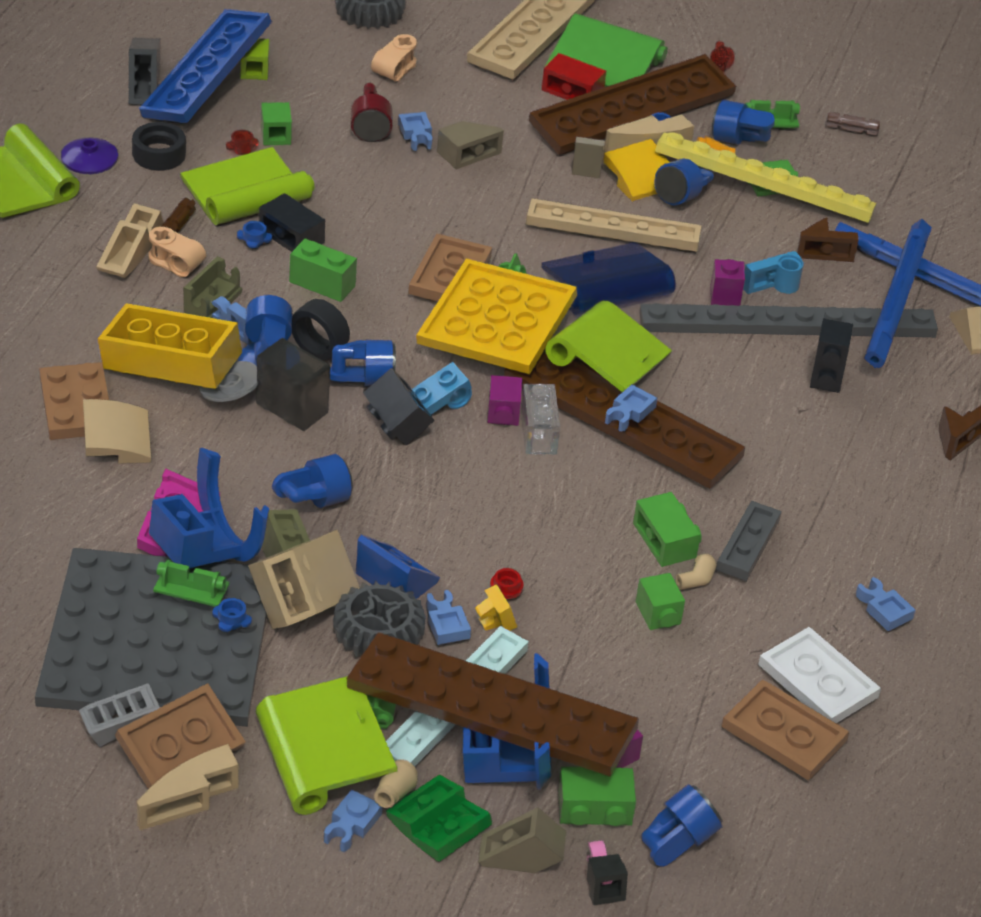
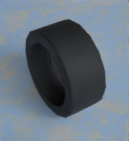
(157, 158)
(329, 318)

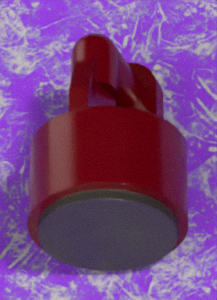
(371, 115)

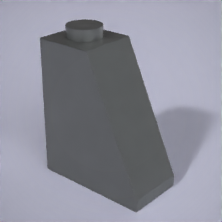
(143, 68)

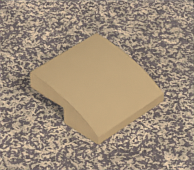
(116, 430)

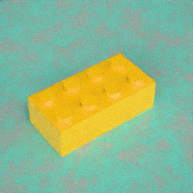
(170, 345)

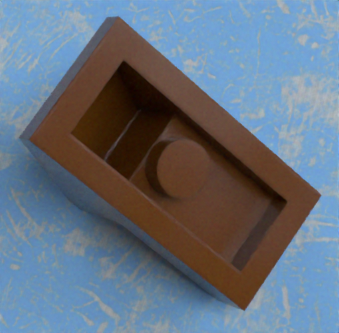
(821, 244)
(959, 431)

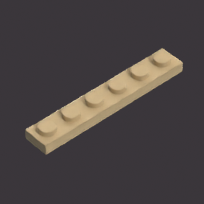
(613, 225)

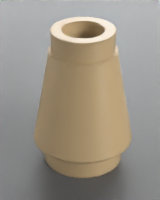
(397, 784)

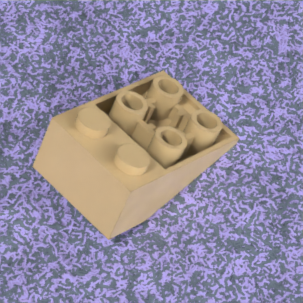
(303, 579)

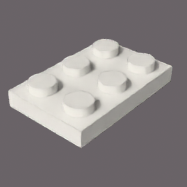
(819, 675)

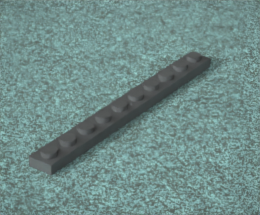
(776, 319)

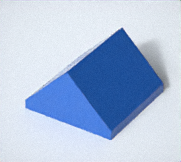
(385, 563)

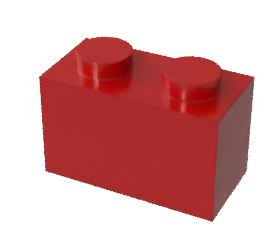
(571, 77)

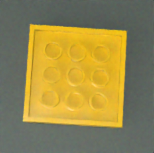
(497, 316)

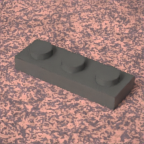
(748, 540)

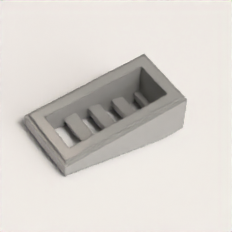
(116, 704)

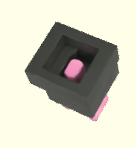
(605, 875)

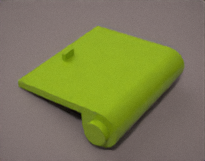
(31, 174)
(244, 184)
(609, 344)
(323, 741)

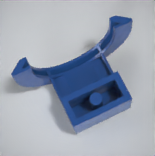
(204, 536)
(496, 760)

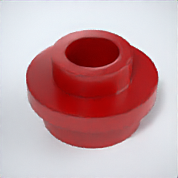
(509, 582)

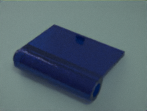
(613, 275)

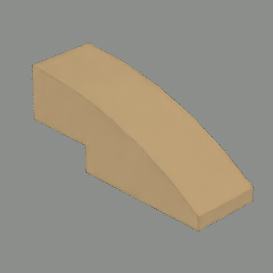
(647, 129)
(130, 241)
(188, 788)

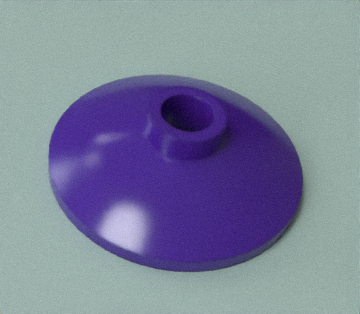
(89, 155)

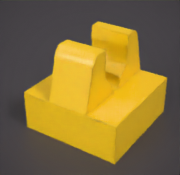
(495, 611)

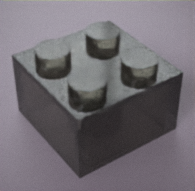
(293, 384)

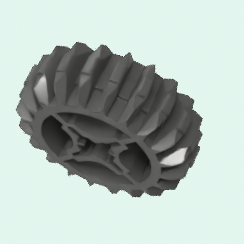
(370, 12)
(376, 610)

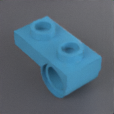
(780, 272)
(444, 387)

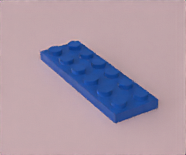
(205, 66)

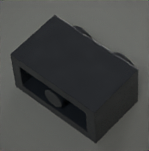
(291, 222)
(831, 355)
(398, 407)

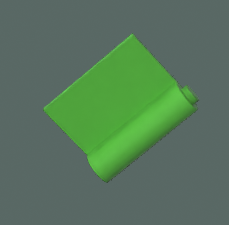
(610, 47)

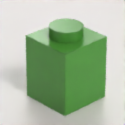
(276, 123)
(660, 601)

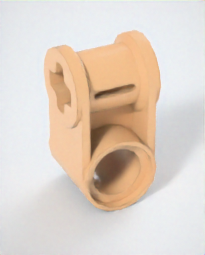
(395, 58)
(175, 251)

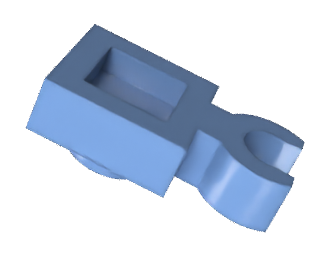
(417, 128)
(231, 312)
(631, 404)
(885, 607)
(445, 621)
(352, 816)

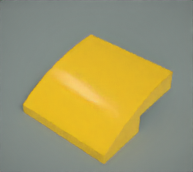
(636, 168)

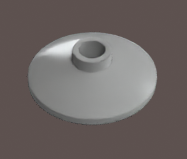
(236, 384)

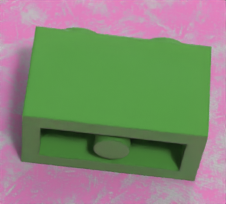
(322, 270)
(667, 529)
(596, 798)

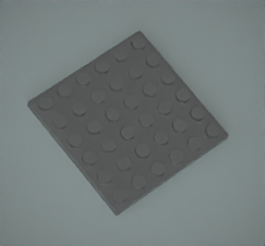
(122, 635)

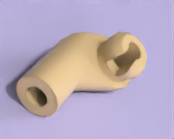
(701, 574)

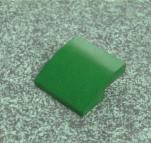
(439, 817)

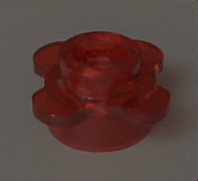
(722, 56)
(242, 142)

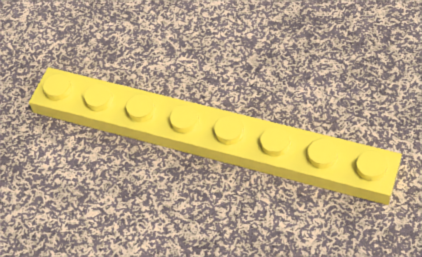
(766, 177)

